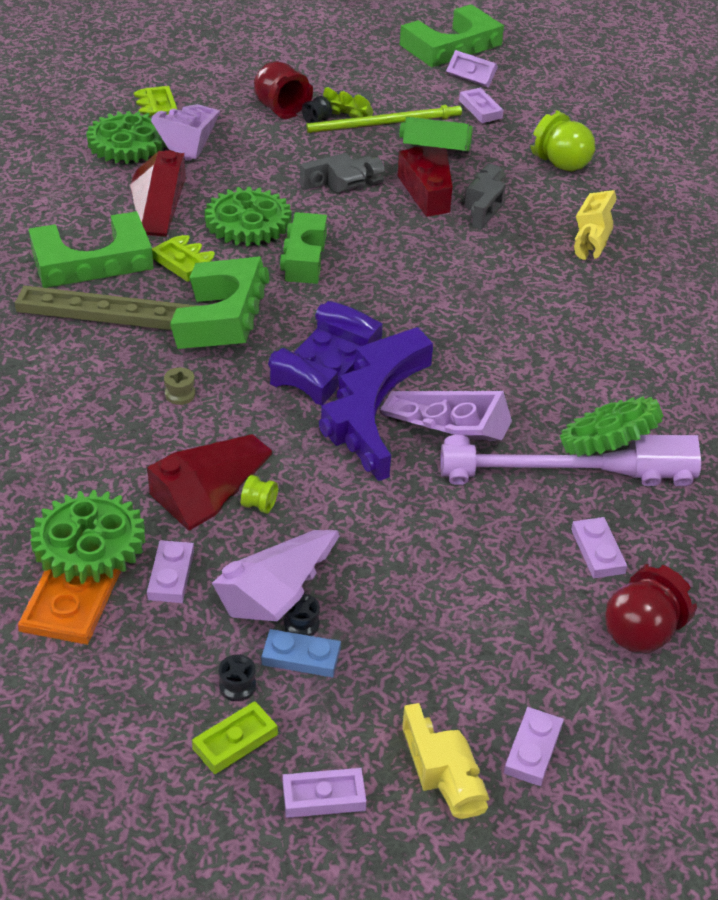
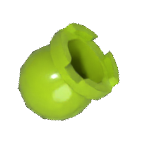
(564, 142)

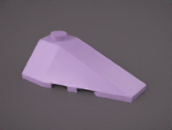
(186, 129)
(467, 413)
(272, 579)

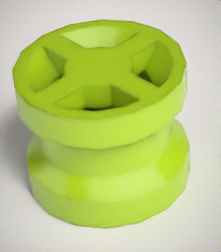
(259, 494)

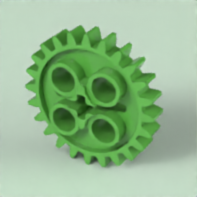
(124, 137)
(247, 216)
(611, 426)
(88, 536)

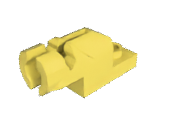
(594, 224)
(445, 763)

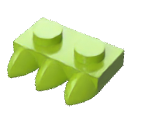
(155, 100)
(345, 103)
(179, 256)

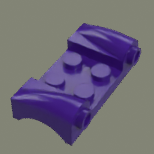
(326, 352)

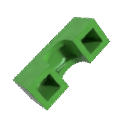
(303, 248)

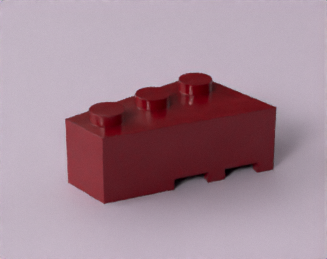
(427, 178)

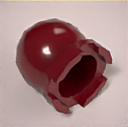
(282, 89)
(649, 609)

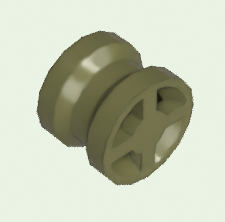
(179, 386)

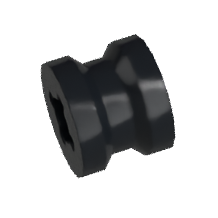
(317, 110)
(303, 616)
(244, 672)

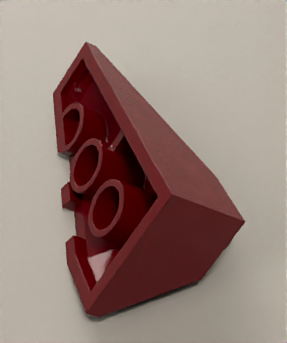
(157, 190)
(200, 479)

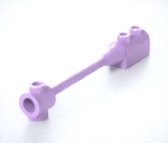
(646, 458)

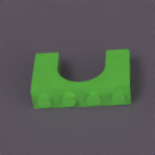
(475, 30)
(436, 133)
(62, 265)
(228, 321)

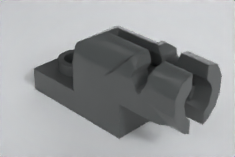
(341, 172)
(485, 194)

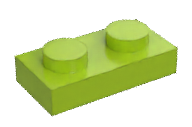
(234, 737)

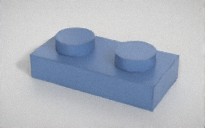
(301, 653)

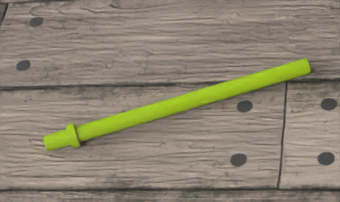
(442, 112)

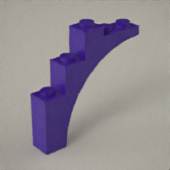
(360, 393)

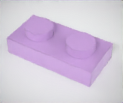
(472, 68)
(481, 105)
(599, 547)
(170, 571)
(533, 746)
(323, 792)

